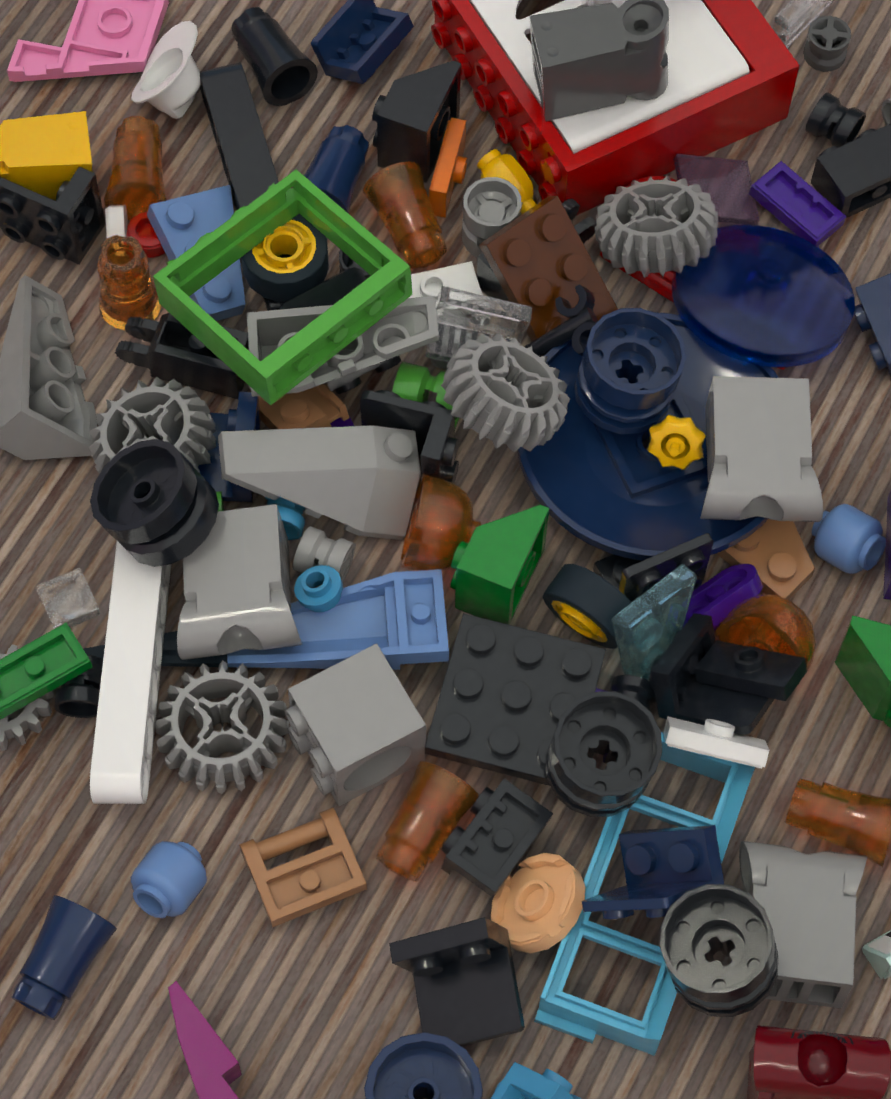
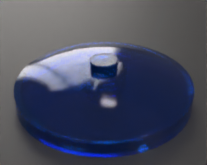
(765, 297)

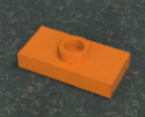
(449, 167)

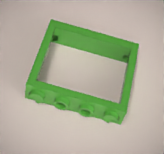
(324, 336)

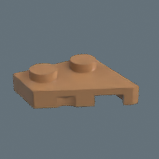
(777, 556)

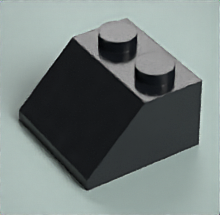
(416, 116)

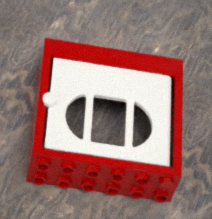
(723, 84)

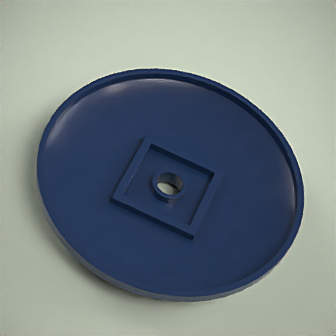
(617, 491)

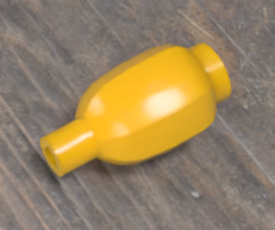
(507, 168)

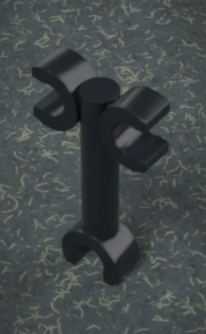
(576, 327)

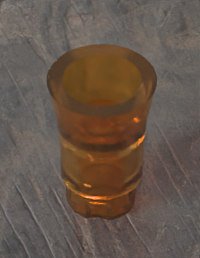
(136, 167)
(406, 211)
(125, 282)
(843, 818)
(425, 820)

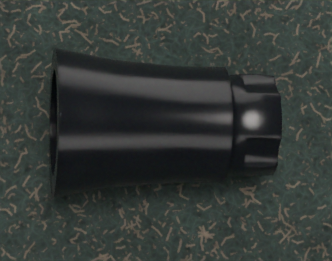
(274, 59)

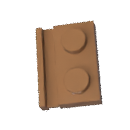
(306, 409)

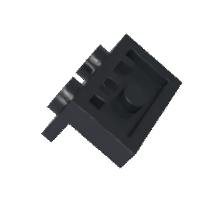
(496, 838)

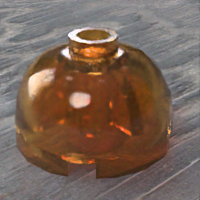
(437, 524)
(770, 625)

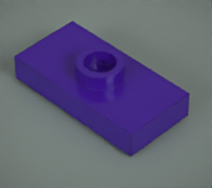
(797, 204)

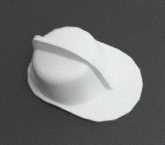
(171, 72)

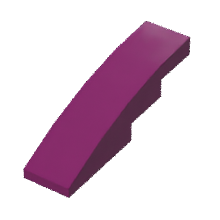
(205, 1054)

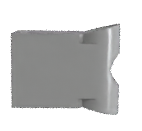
(760, 450)
(238, 587)
(811, 916)

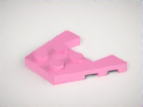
(101, 40)

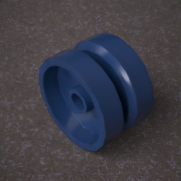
(423, 1068)

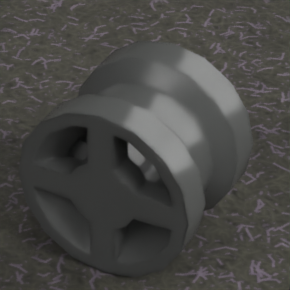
(835, 36)

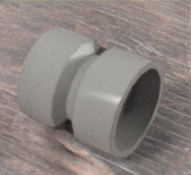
(487, 208)

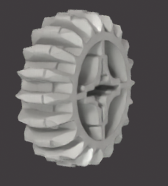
(656, 226)
(505, 392)
(158, 413)
(240, 695)

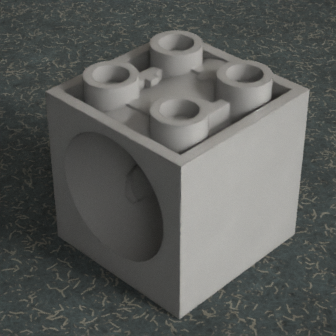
(355, 725)

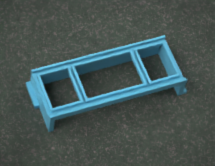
(585, 1018)

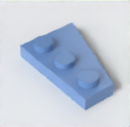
(178, 228)

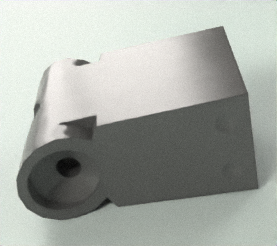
(599, 55)

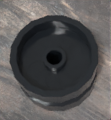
(154, 503)

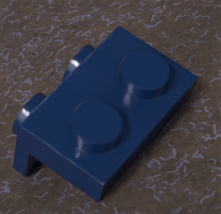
(359, 39)

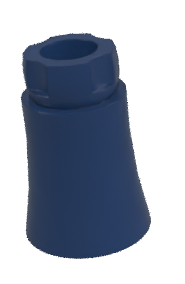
(339, 164)
(60, 956)

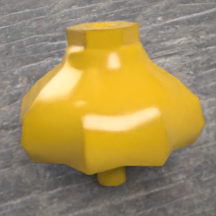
(676, 442)

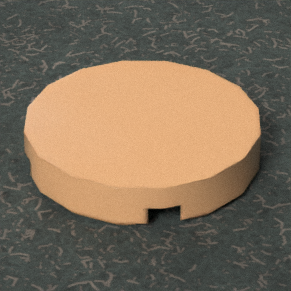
(539, 902)

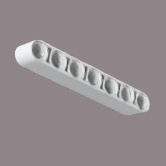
(129, 682)

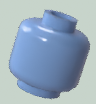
(849, 539)
(168, 879)

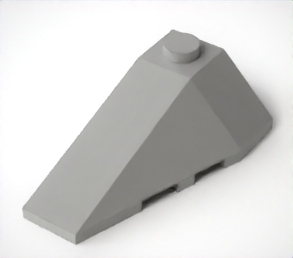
(400, 331)
(39, 383)
(345, 472)

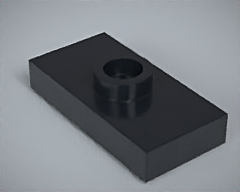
(751, 670)

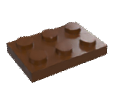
(544, 260)

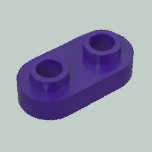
(724, 592)

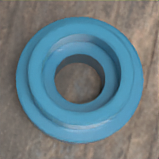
(323, 597)

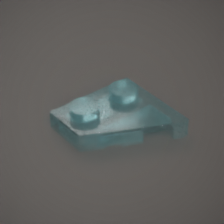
(652, 620)

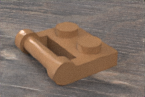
(308, 880)

